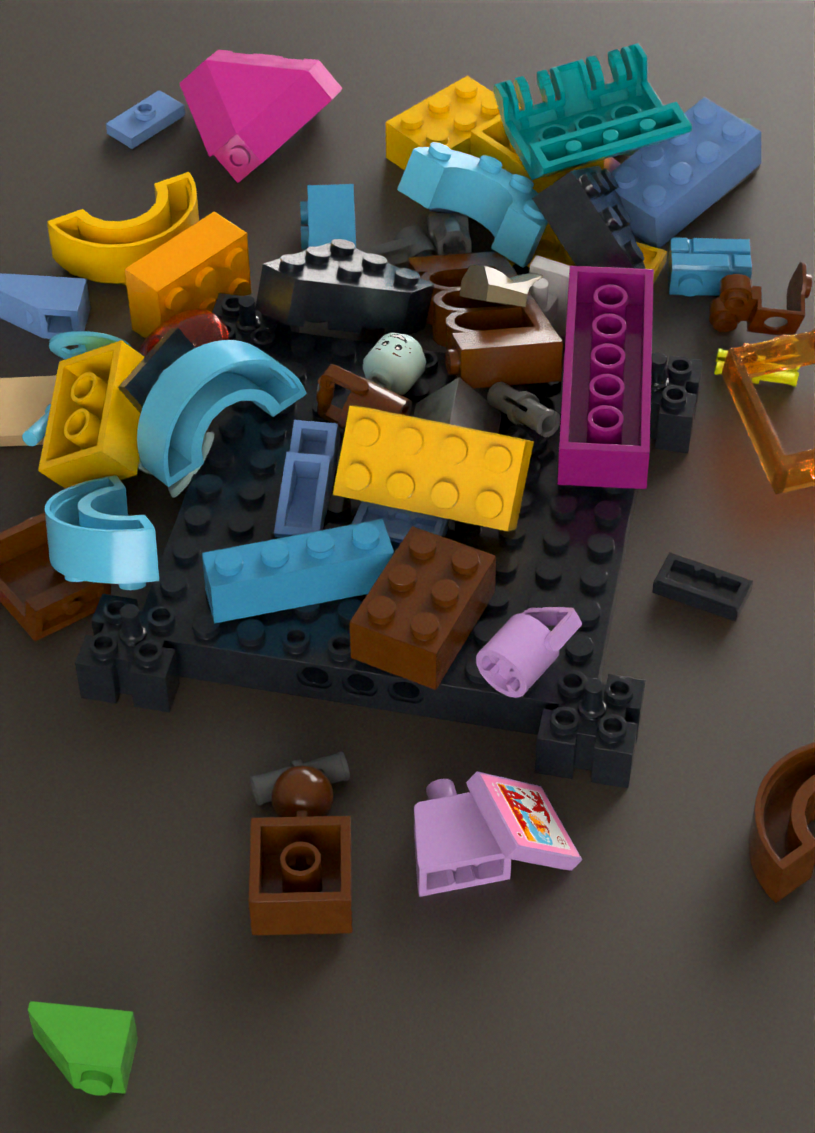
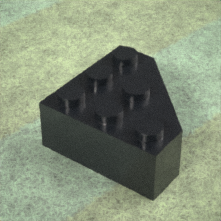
(590, 219)
(344, 289)

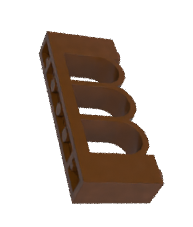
(486, 338)

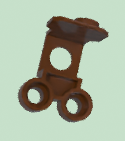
(743, 302)

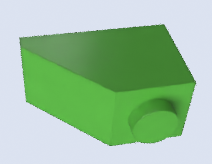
(87, 1044)

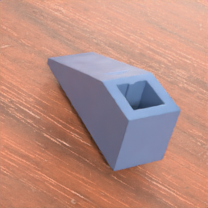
(44, 303)

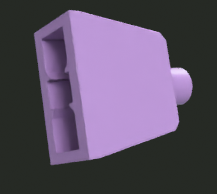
(454, 843)

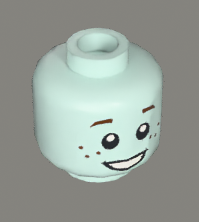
(395, 362)

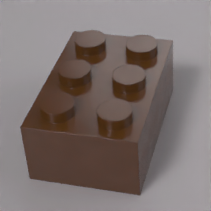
(423, 607)

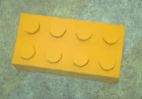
(433, 468)

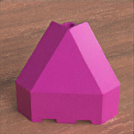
(254, 104)

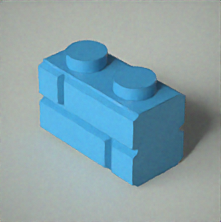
(701, 263)

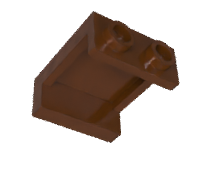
(34, 589)

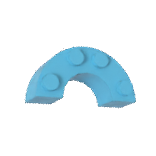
(481, 191)
(196, 391)
(97, 539)

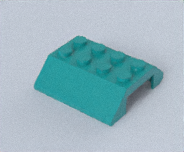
(583, 121)

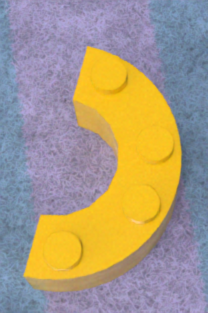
(104, 249)

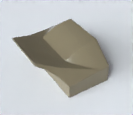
(494, 286)

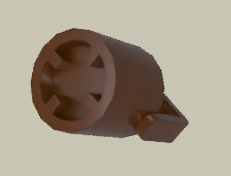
(363, 394)

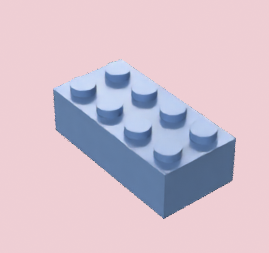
(682, 177)

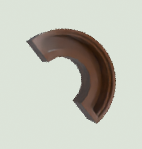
(779, 833)

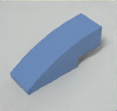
(307, 478)

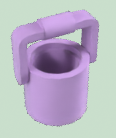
(526, 648)

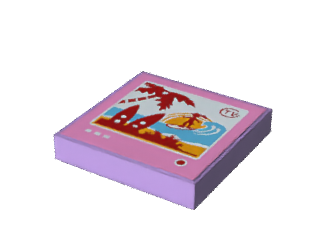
(523, 821)

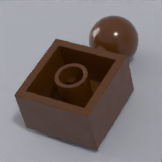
(301, 860)

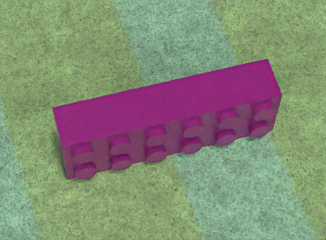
(607, 378)

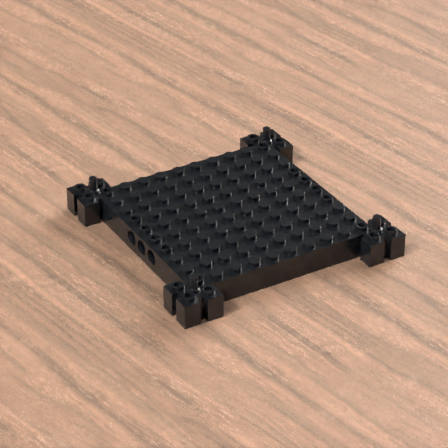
(560, 555)

